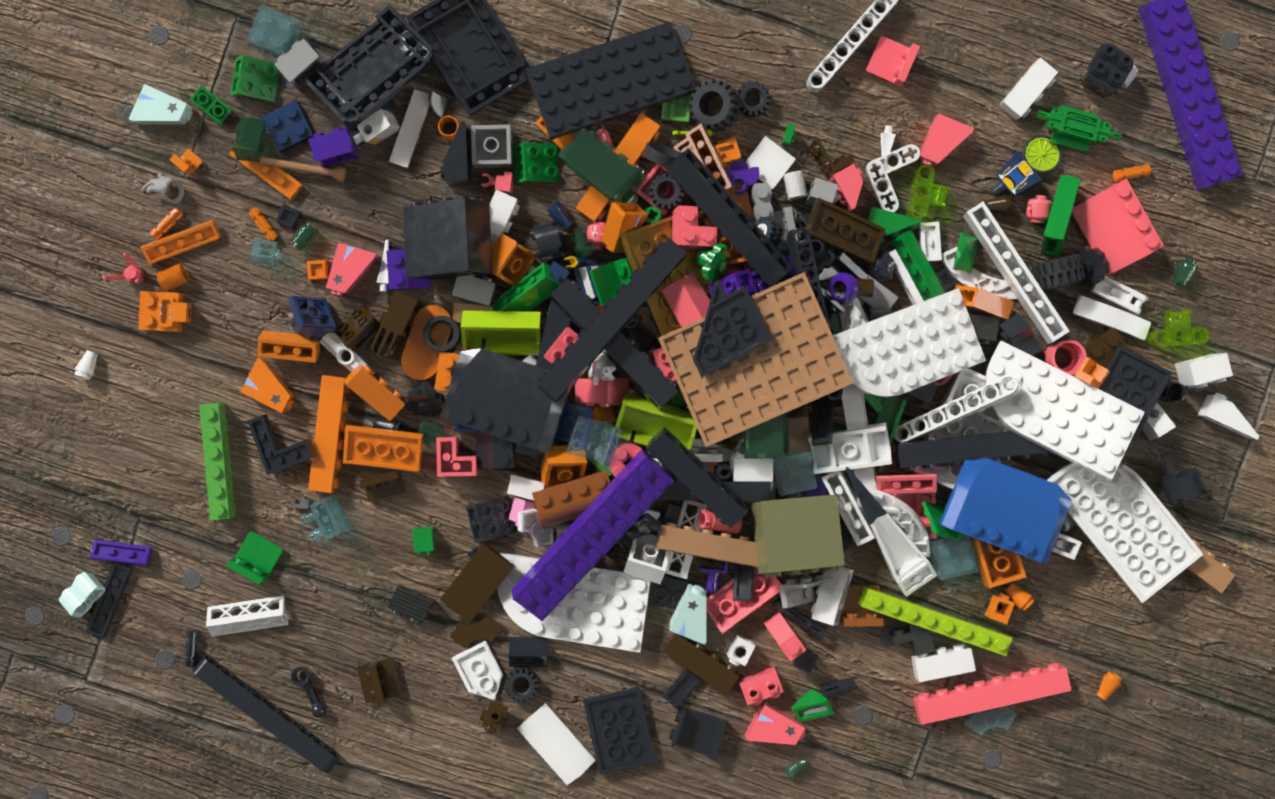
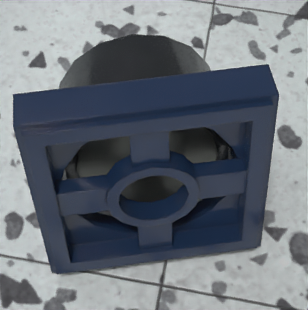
(309, 317)

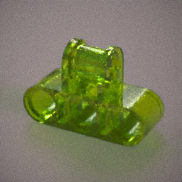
(934, 194)
(1175, 326)

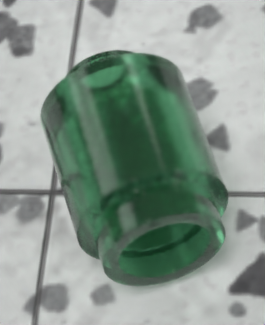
(304, 237)
(1184, 272)

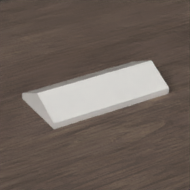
(556, 744)

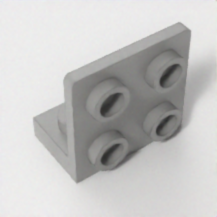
(800, 591)

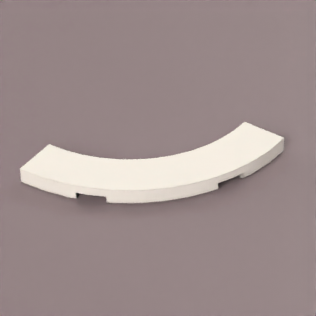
(976, 278)
(905, 517)

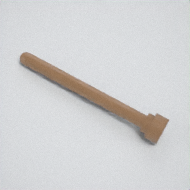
(337, 173)

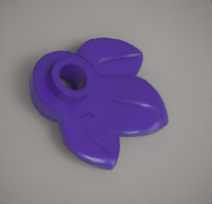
(741, 174)

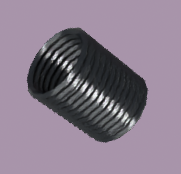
(1179, 395)

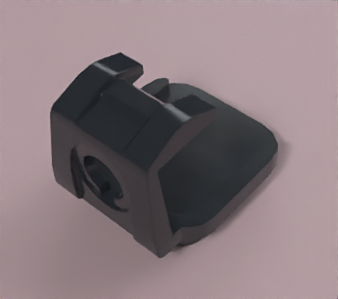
(1107, 70)

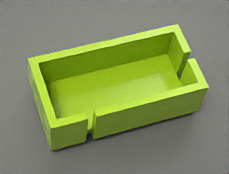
(504, 331)
(647, 421)

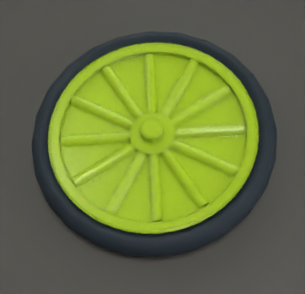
(1041, 154)

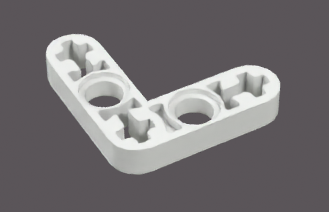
(886, 168)

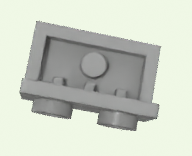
(787, 220)

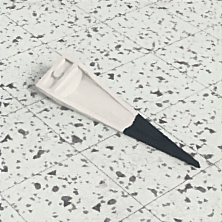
(903, 558)

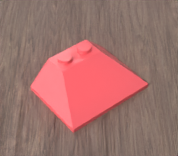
(912, 491)

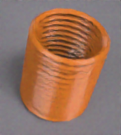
(445, 120)
(172, 277)

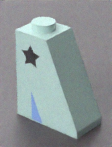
(159, 108)
(690, 615)

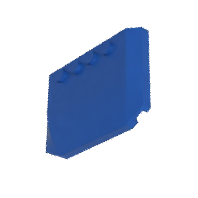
(1007, 508)

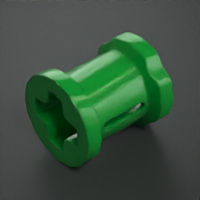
(653, 211)

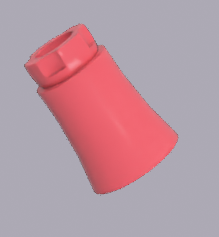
(710, 521)

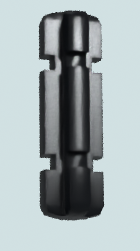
(191, 648)

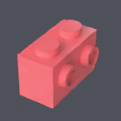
(761, 686)

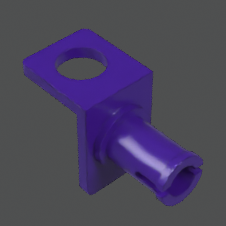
(713, 576)

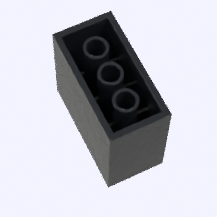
(447, 238)

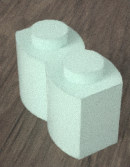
(82, 594)

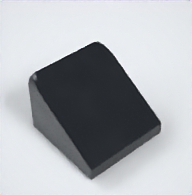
(945, 279)

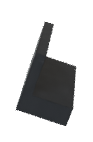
(528, 652)

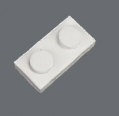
(930, 240)

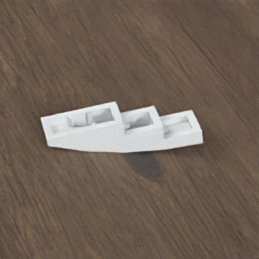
(1111, 317)

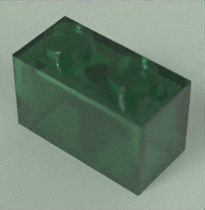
(249, 139)

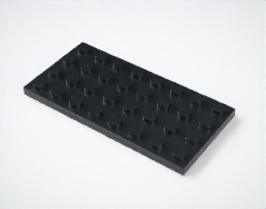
(610, 80)

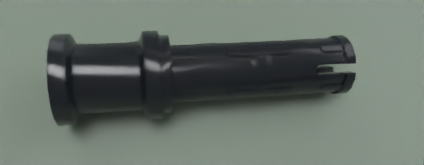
(805, 626)

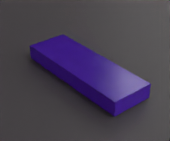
(121, 553)

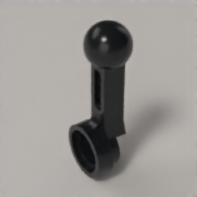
(318, 709)

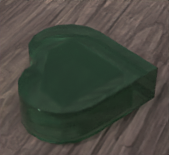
(430, 431)

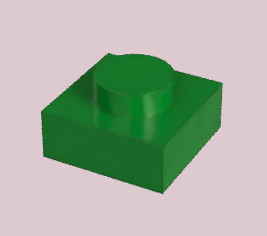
(789, 135)

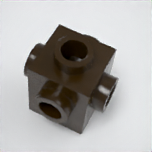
(494, 711)

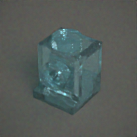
(261, 247)

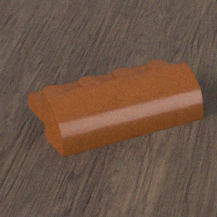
(702, 146)
(568, 499)

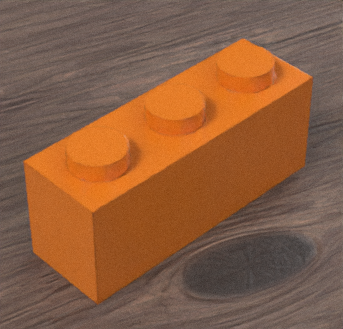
(288, 346)
(375, 391)

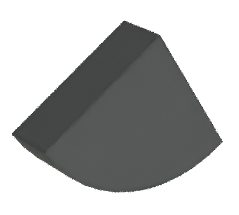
(437, 103)
(302, 503)

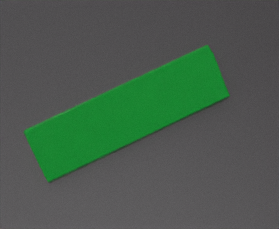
(917, 265)

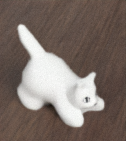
(601, 369)

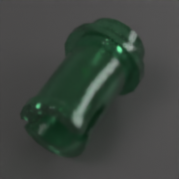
(796, 767)

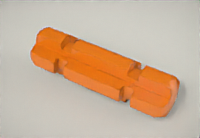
(1133, 172)
(166, 223)
(263, 224)

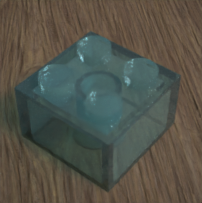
(274, 31)
(953, 557)

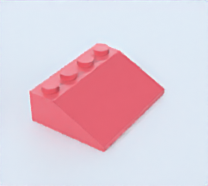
(1117, 226)

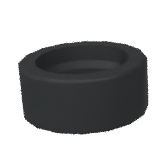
(456, 335)

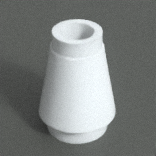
(86, 365)

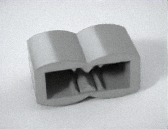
(761, 198)

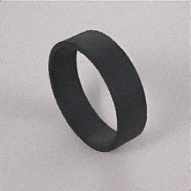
(660, 153)

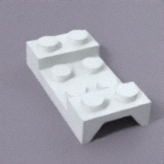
(853, 449)

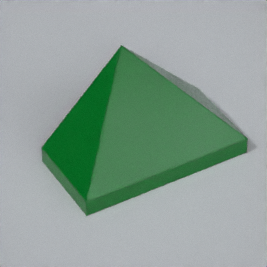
(965, 252)
(812, 706)

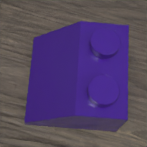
(397, 273)

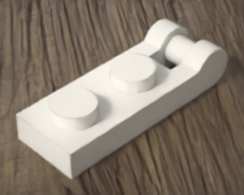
(1120, 295)

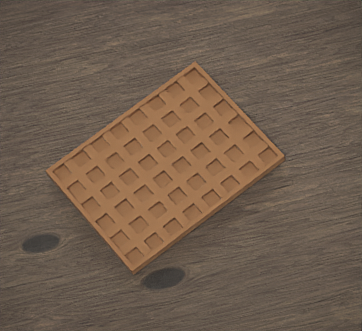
(768, 381)

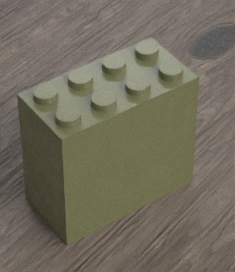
(797, 535)

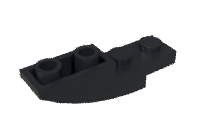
(643, 526)

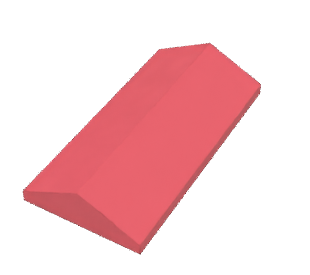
(686, 299)
(728, 612)

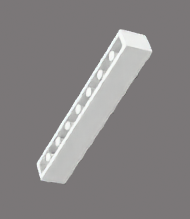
(1015, 273)

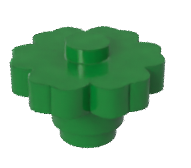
(713, 262)

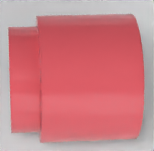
(1076, 355)

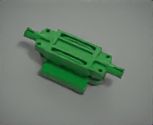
(1076, 128)

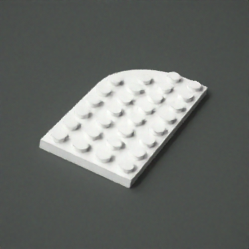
(911, 346)
(1062, 412)
(1128, 527)
(599, 611)

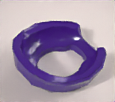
(851, 286)

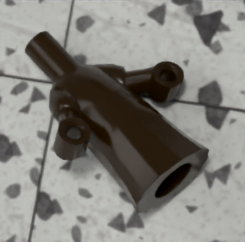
(865, 286)

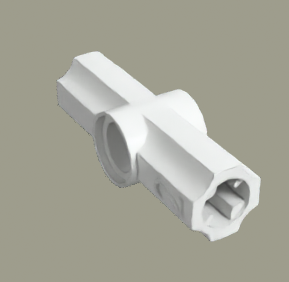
(336, 347)

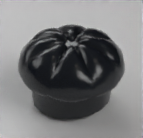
(882, 269)

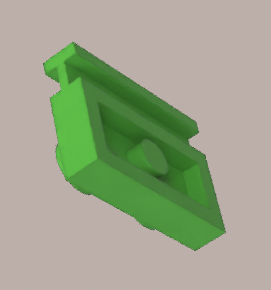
(676, 110)

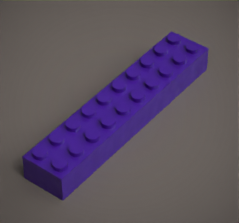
(1190, 92)
(591, 535)

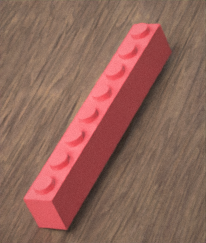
(992, 694)

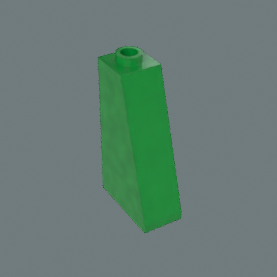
(1060, 215)

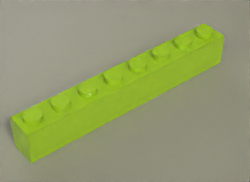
(934, 620)

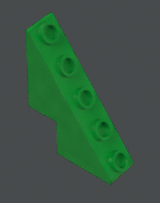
(890, 221)

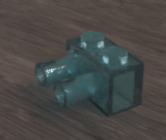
(329, 517)

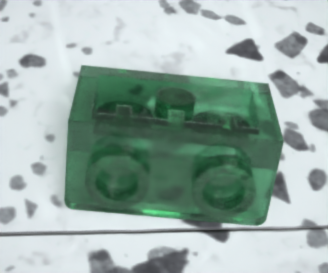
(579, 244)

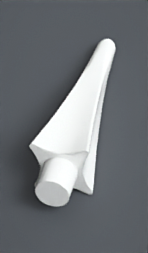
(887, 140)
(383, 273)

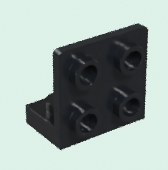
(491, 519)

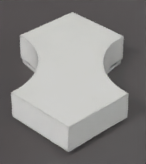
(529, 522)

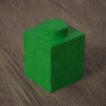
(424, 540)

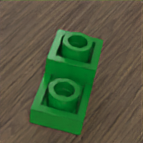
(211, 104)

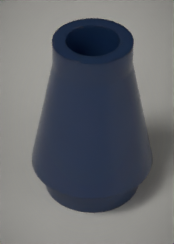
(558, 212)

